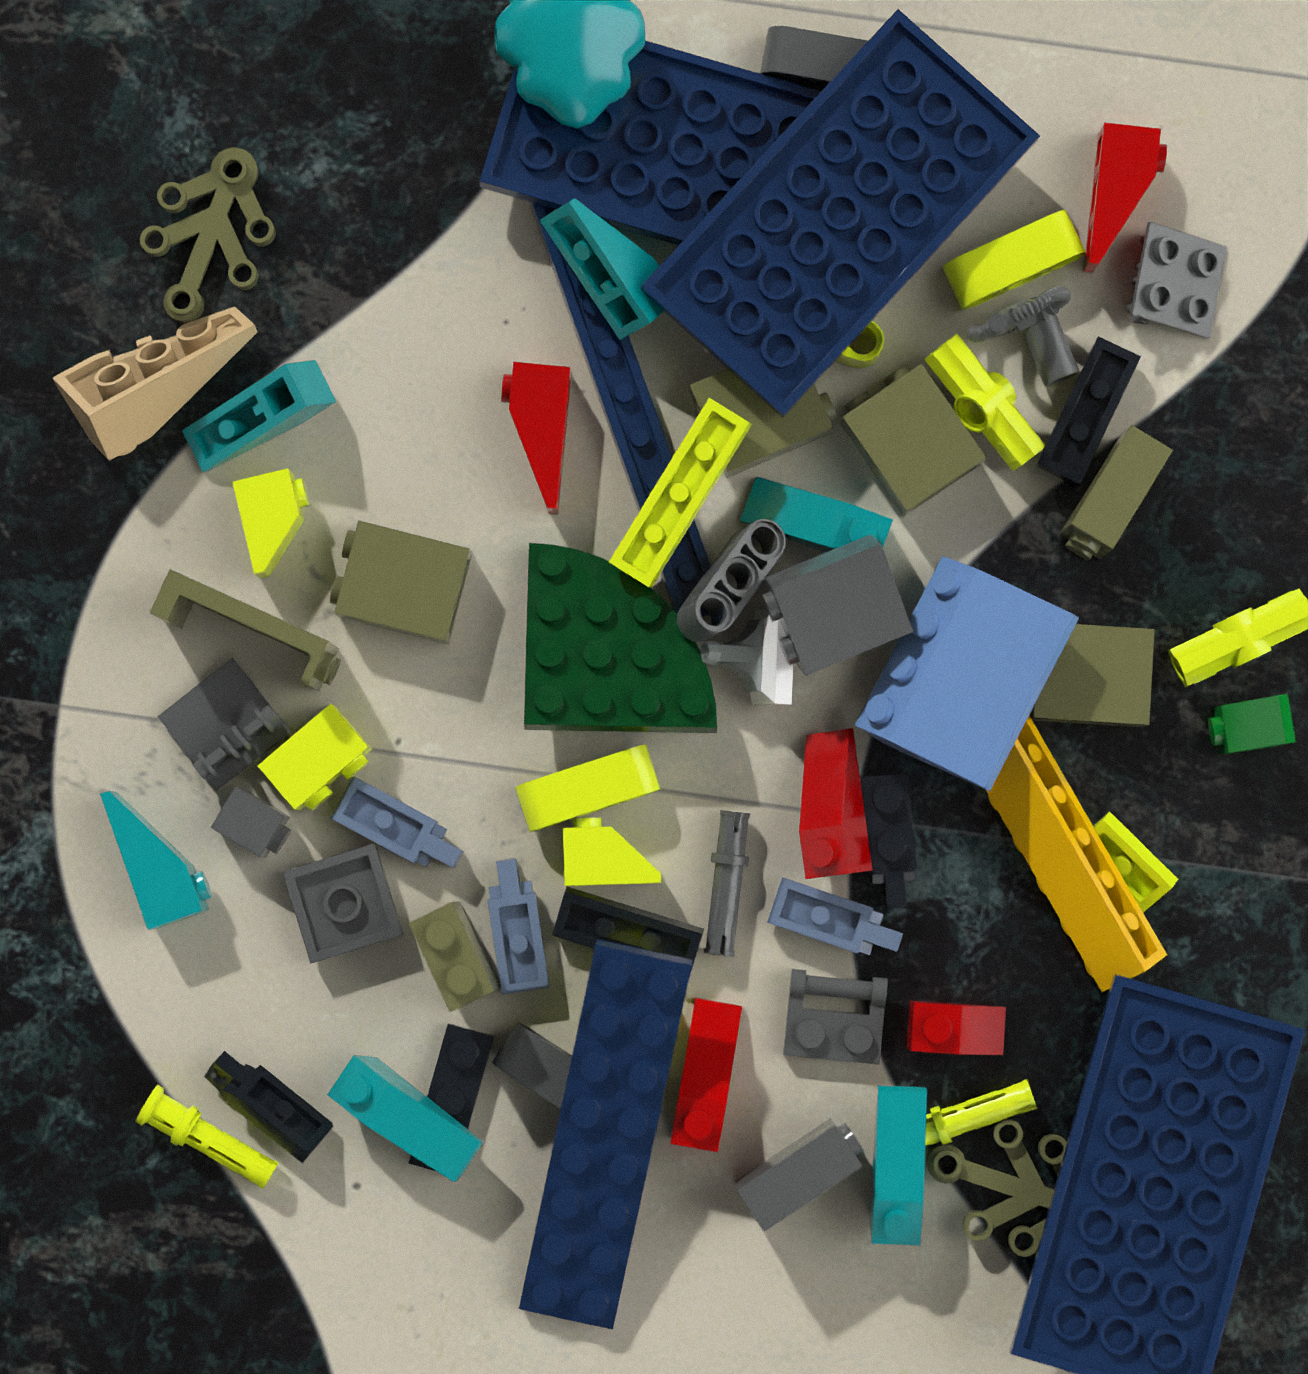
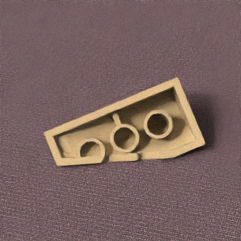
(137, 392)

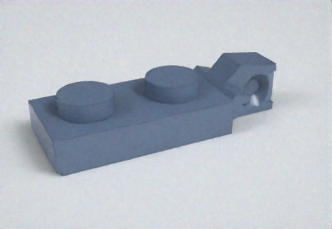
(394, 825)
(830, 918)
(517, 932)

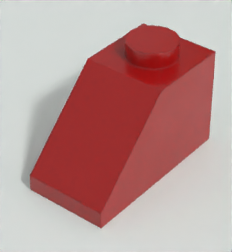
(956, 1028)

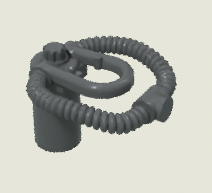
(1041, 330)

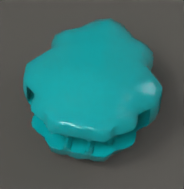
(570, 53)

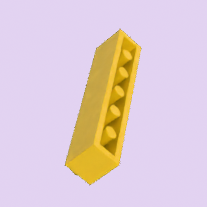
(1072, 863)

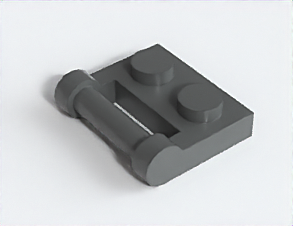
(835, 1033)

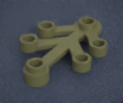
(210, 226)
(1026, 1190)

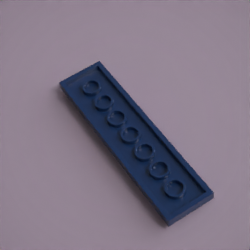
(605, 1133)

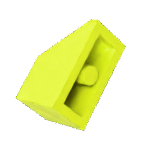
(270, 515)
(602, 857)

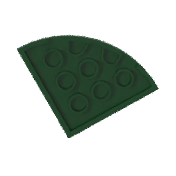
(607, 652)

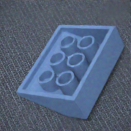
(966, 672)

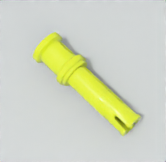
(188, 1127)

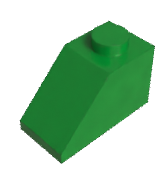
(1252, 725)

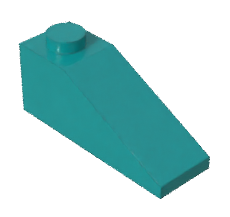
(606, 265)
(259, 413)
(812, 518)
(158, 872)
(404, 1116)
(898, 1166)

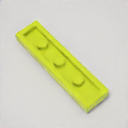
(680, 493)

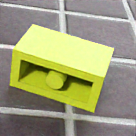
(316, 759)

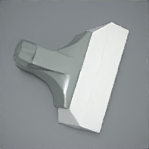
(756, 660)

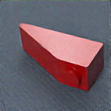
(1122, 173)
(539, 409)
(832, 807)
(706, 1075)

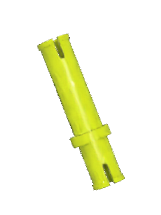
(978, 1112)

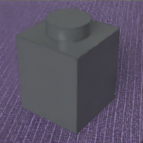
(252, 823)

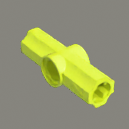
(985, 402)
(1240, 638)

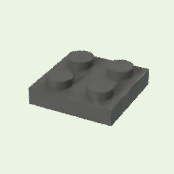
(343, 903)

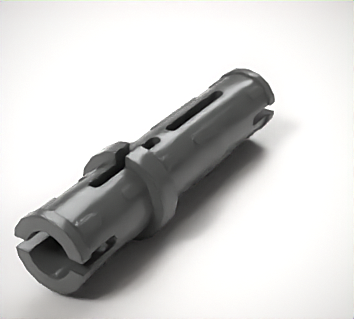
(727, 882)

